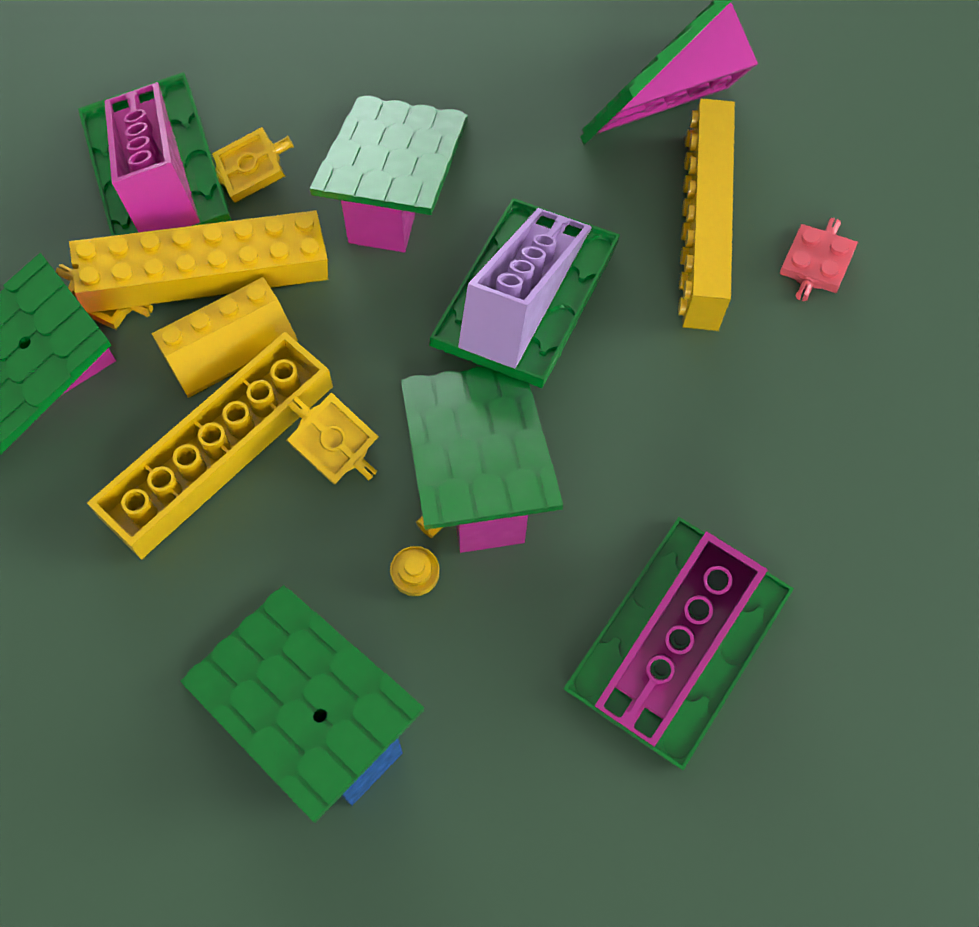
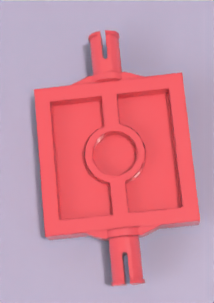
(818, 259)

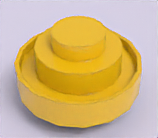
(414, 571)

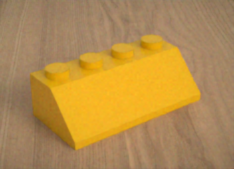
(222, 336)

